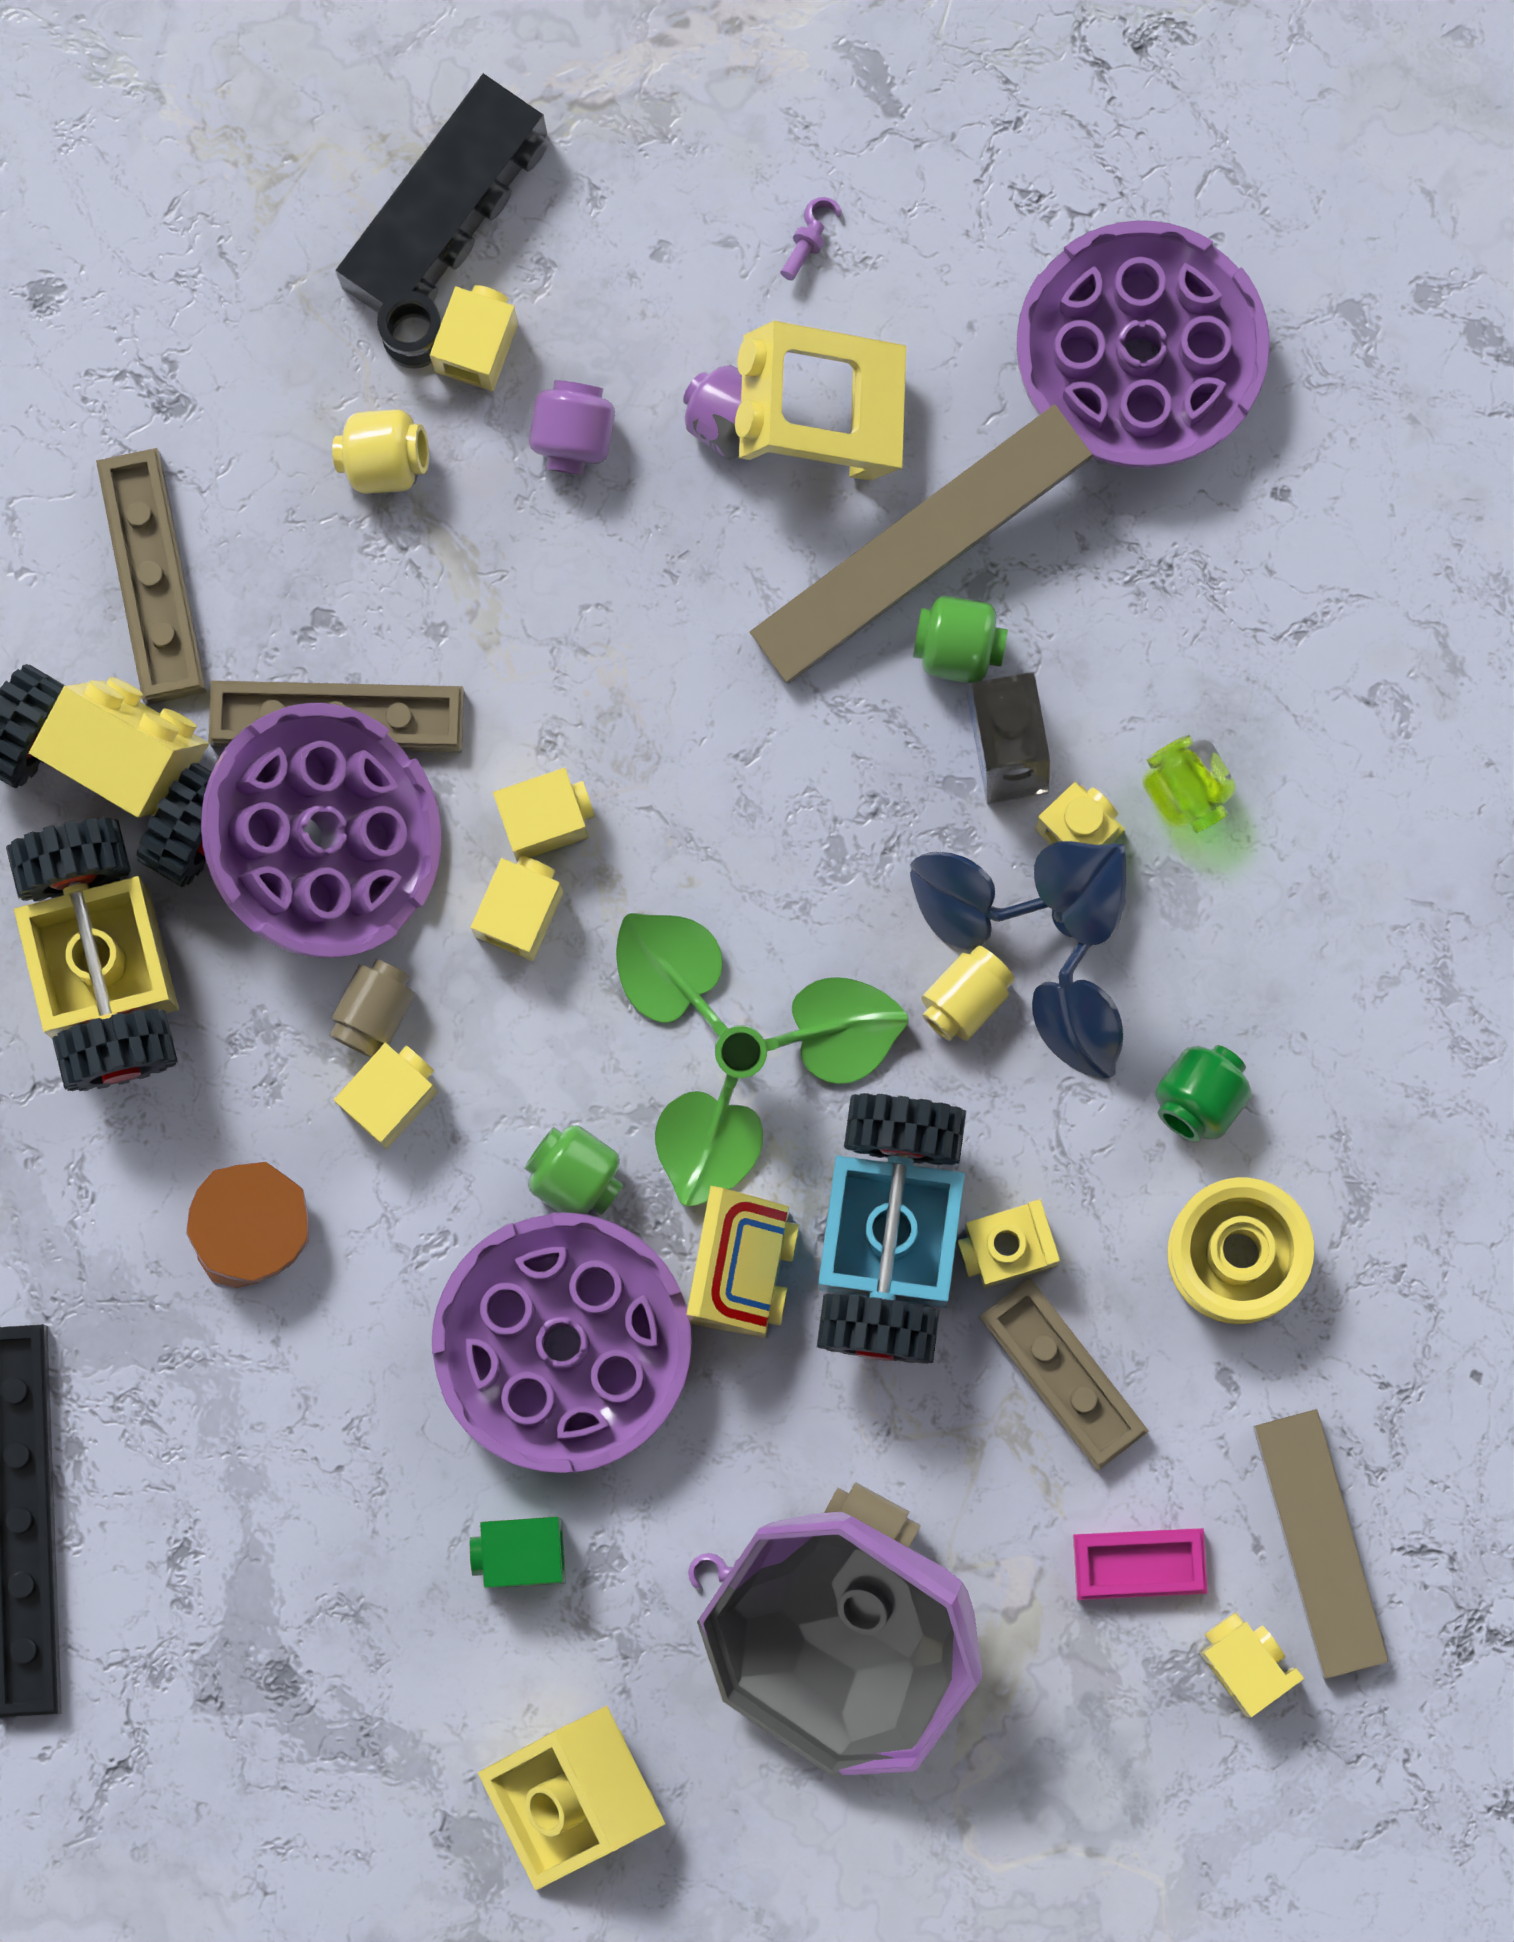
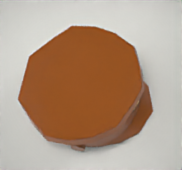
(247, 1223)

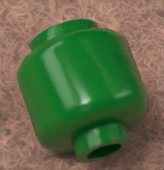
(1203, 1093)

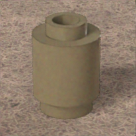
(372, 1007)
(875, 1512)

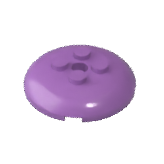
(1157, 287)
(373, 821)
(548, 1277)

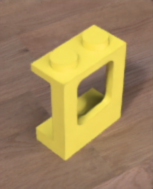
(876, 408)

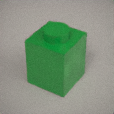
(519, 1553)

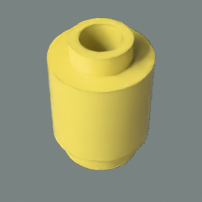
(967, 994)

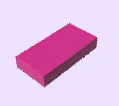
(1140, 1564)

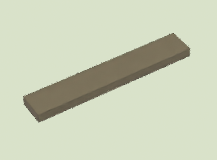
(921, 544)

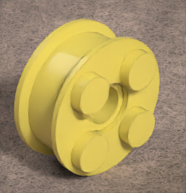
(1267, 1218)

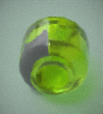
(1188, 783)

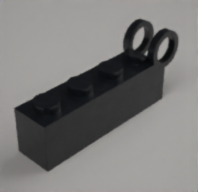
(437, 211)

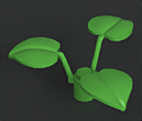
(706, 1141)

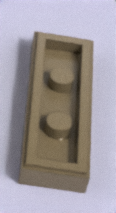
(1063, 1374)

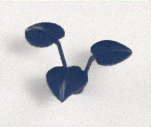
(1087, 899)

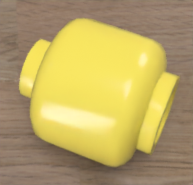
(381, 451)

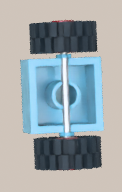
(891, 1229)

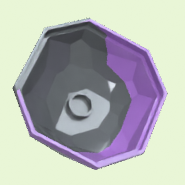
(843, 1644)

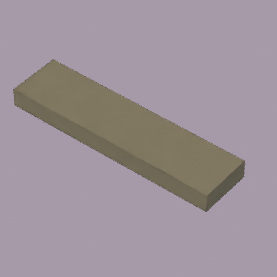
(151, 576)
(417, 715)
(1320, 1544)

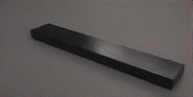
(27, 1529)

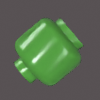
(959, 639)
(574, 1171)

